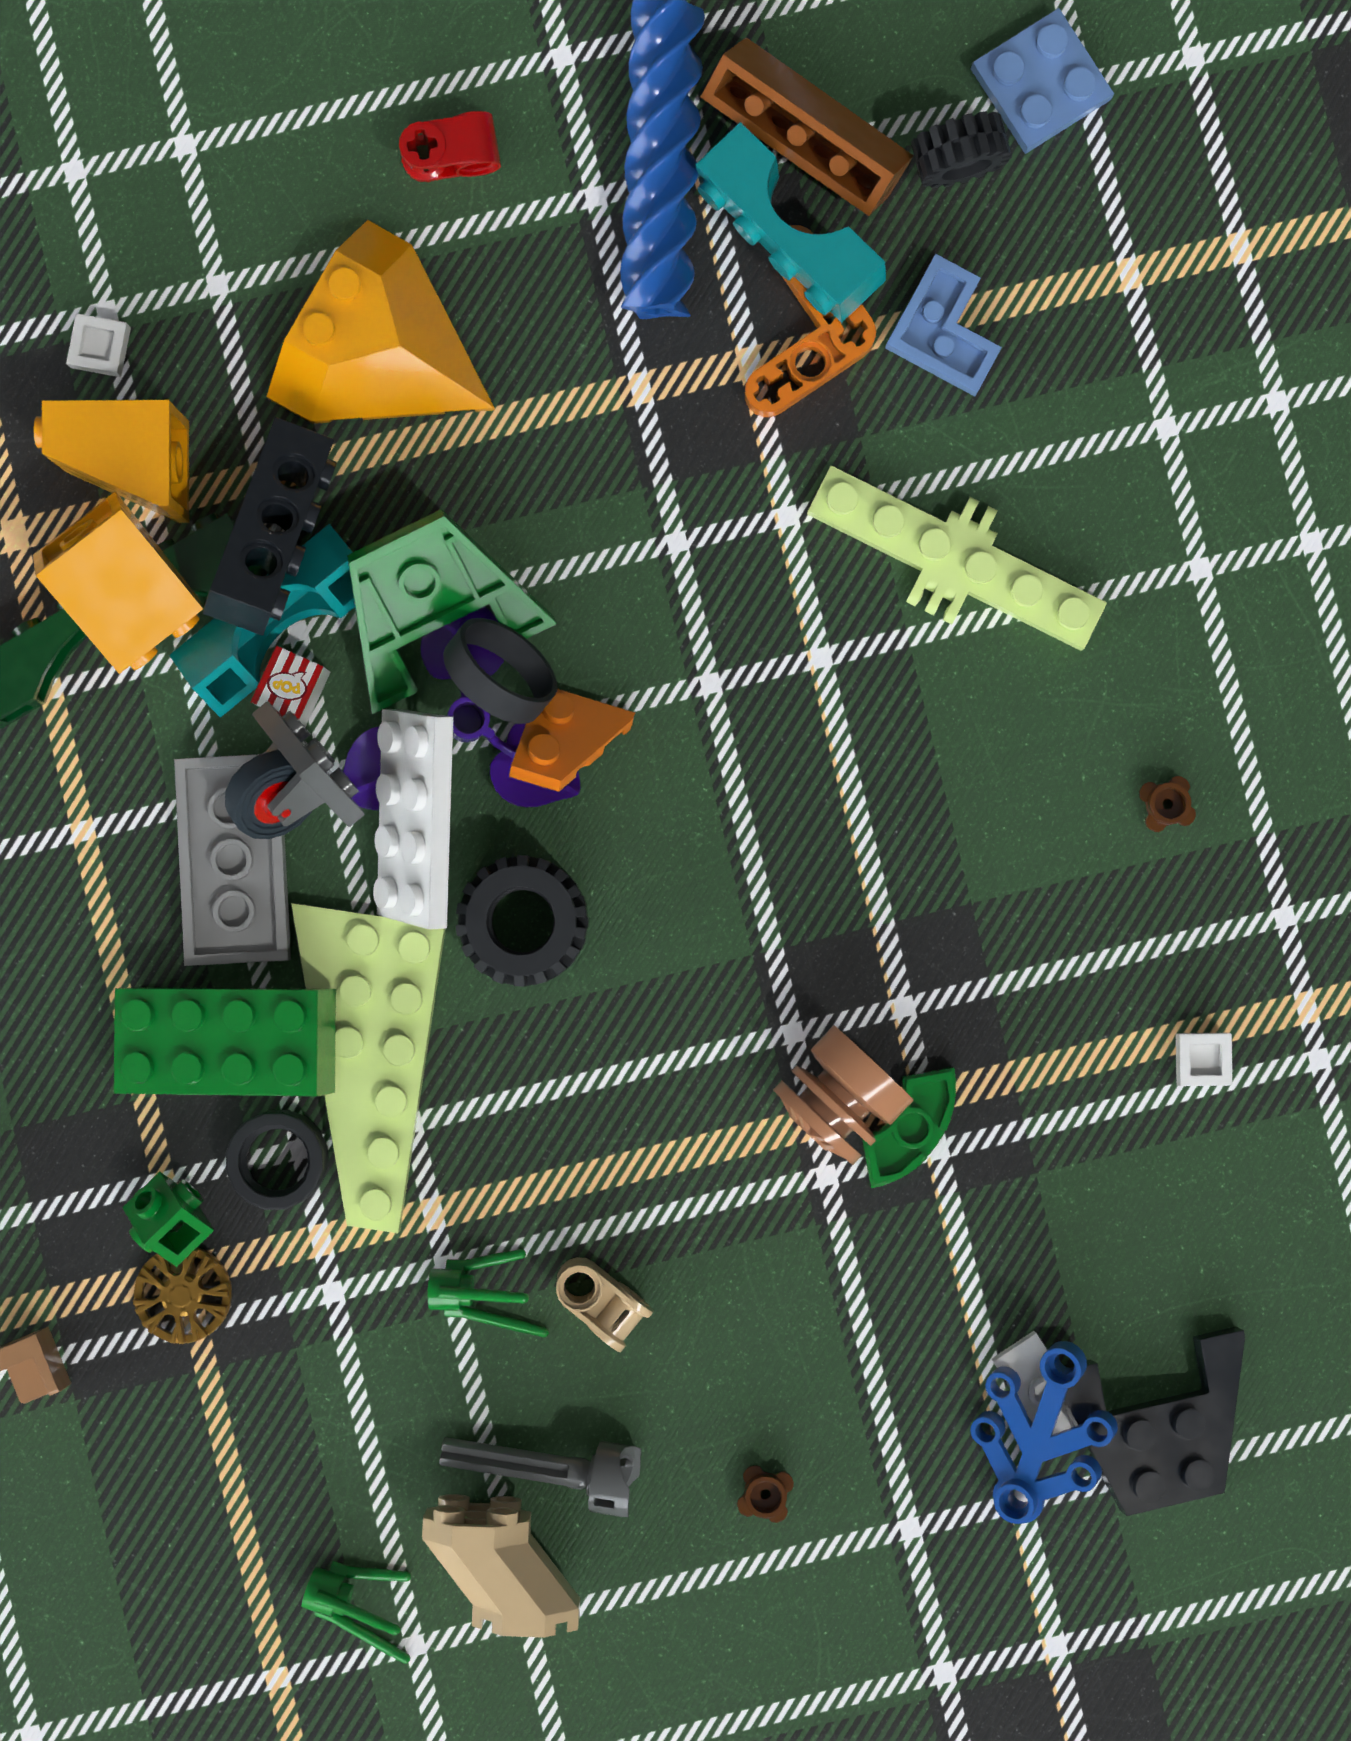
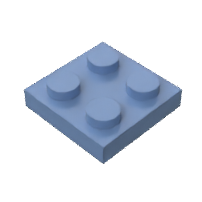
(1042, 81)

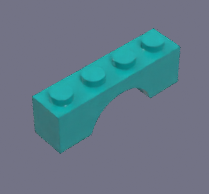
(832, 266)
(226, 660)

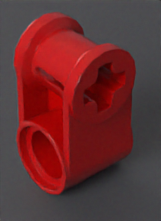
(456, 147)

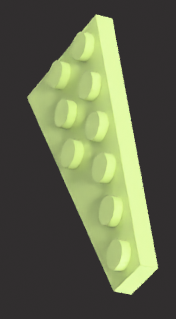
(383, 1024)

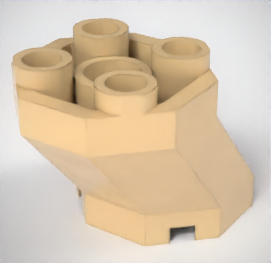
(500, 1566)

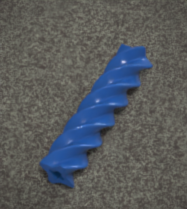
(658, 162)

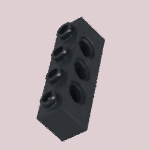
(288, 455)

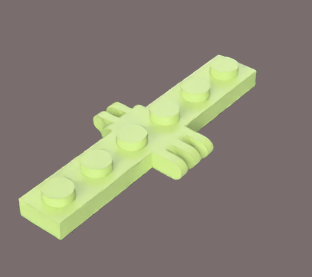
(956, 559)

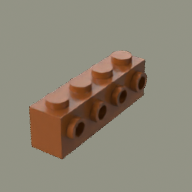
(806, 126)

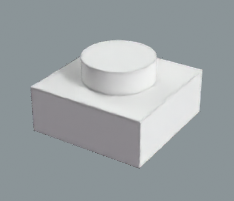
(98, 345)
(1204, 1059)

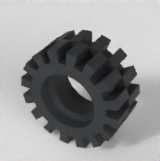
(961, 149)

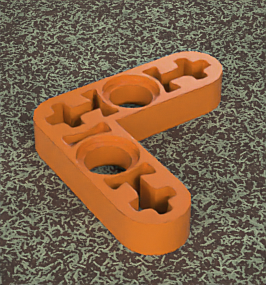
(822, 340)

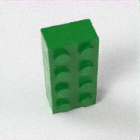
(224, 1041)

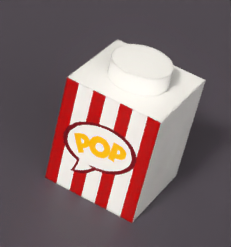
(291, 684)

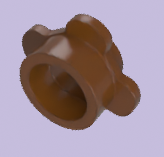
(1177, 792)
(767, 1508)

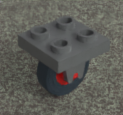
(287, 781)

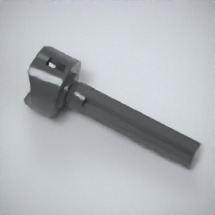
(604, 1477)

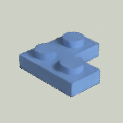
(930, 330)

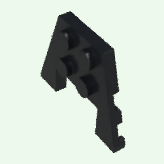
(1171, 1445)

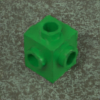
(168, 1218)

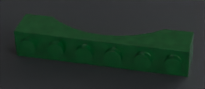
(42, 647)

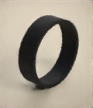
(484, 689)

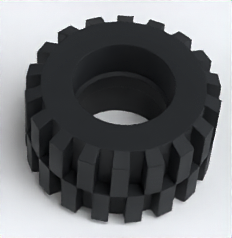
(476, 916)

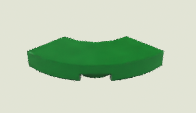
(916, 1131)

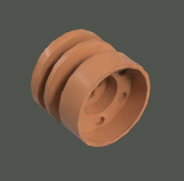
(842, 1095)

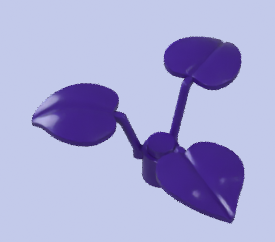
(469, 724)

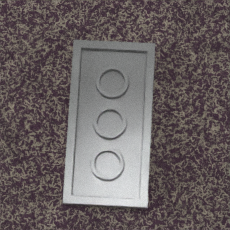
(228, 881)

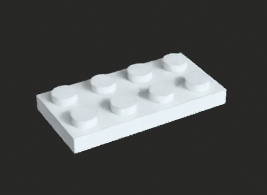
(414, 817)

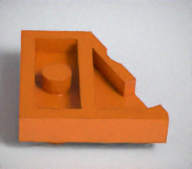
(566, 738)

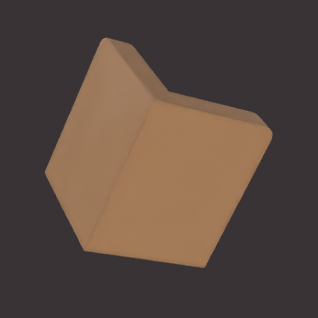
(34, 1365)

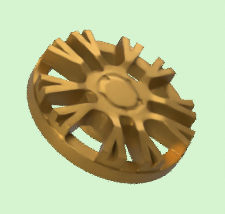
(182, 1297)

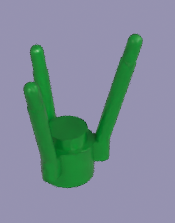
(453, 1291)
(330, 1597)

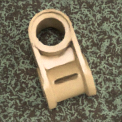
(603, 1304)

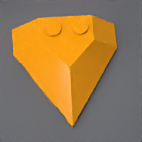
(374, 341)

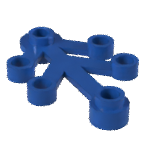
(1037, 1439)

